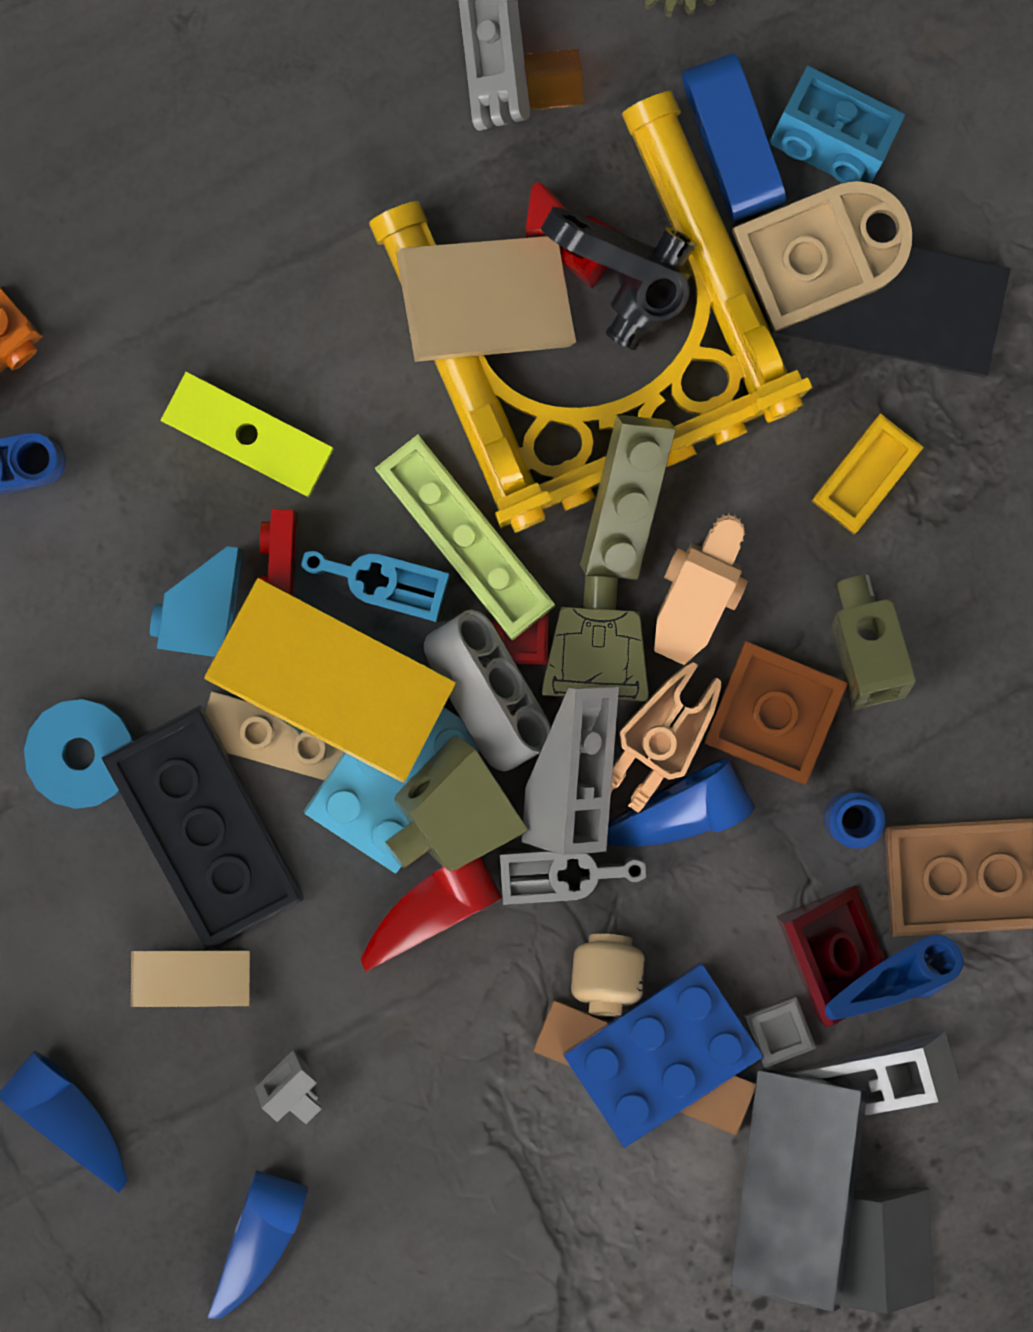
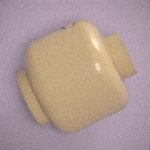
(608, 974)

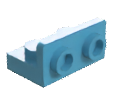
(836, 128)

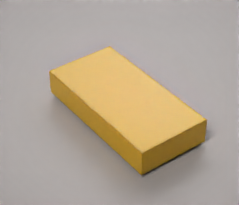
(867, 474)

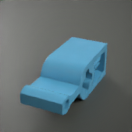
(398, 573)

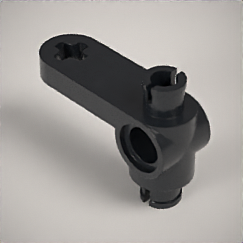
(637, 267)

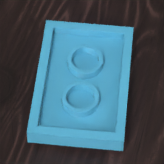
(360, 801)

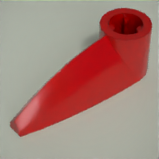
(431, 908)

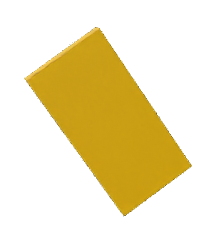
(330, 680)

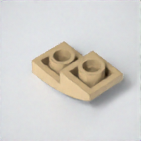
(190, 978)

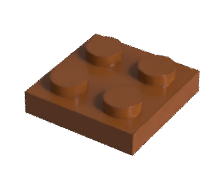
(775, 712)

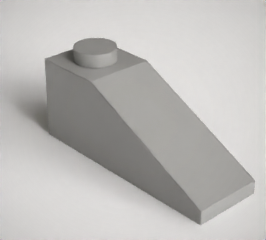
(573, 775)
(894, 1073)

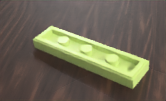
(465, 537)

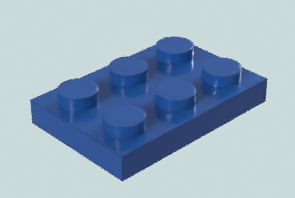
(662, 1055)

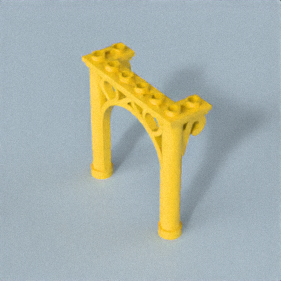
(717, 283)

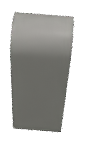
(488, 690)

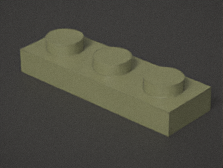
(627, 496)

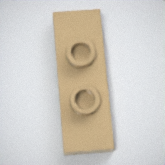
(267, 739)

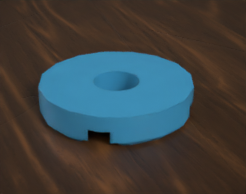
(47, 747)

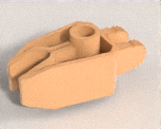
(701, 588)
(664, 734)

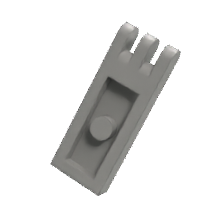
(494, 62)

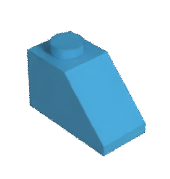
(200, 607)

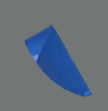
(693, 805)
(900, 978)
(62, 1114)
(259, 1239)

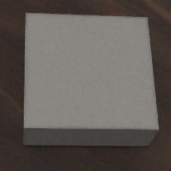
(780, 1031)

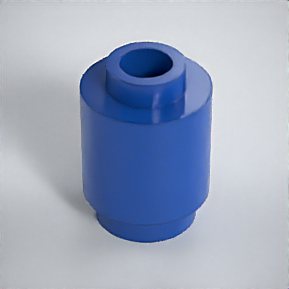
(870, 824)

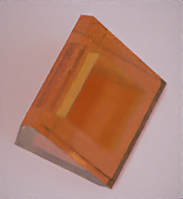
(554, 79)

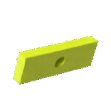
(219, 417)

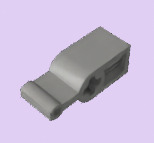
(552, 887)

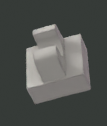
(289, 1089)

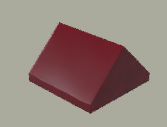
(831, 946)

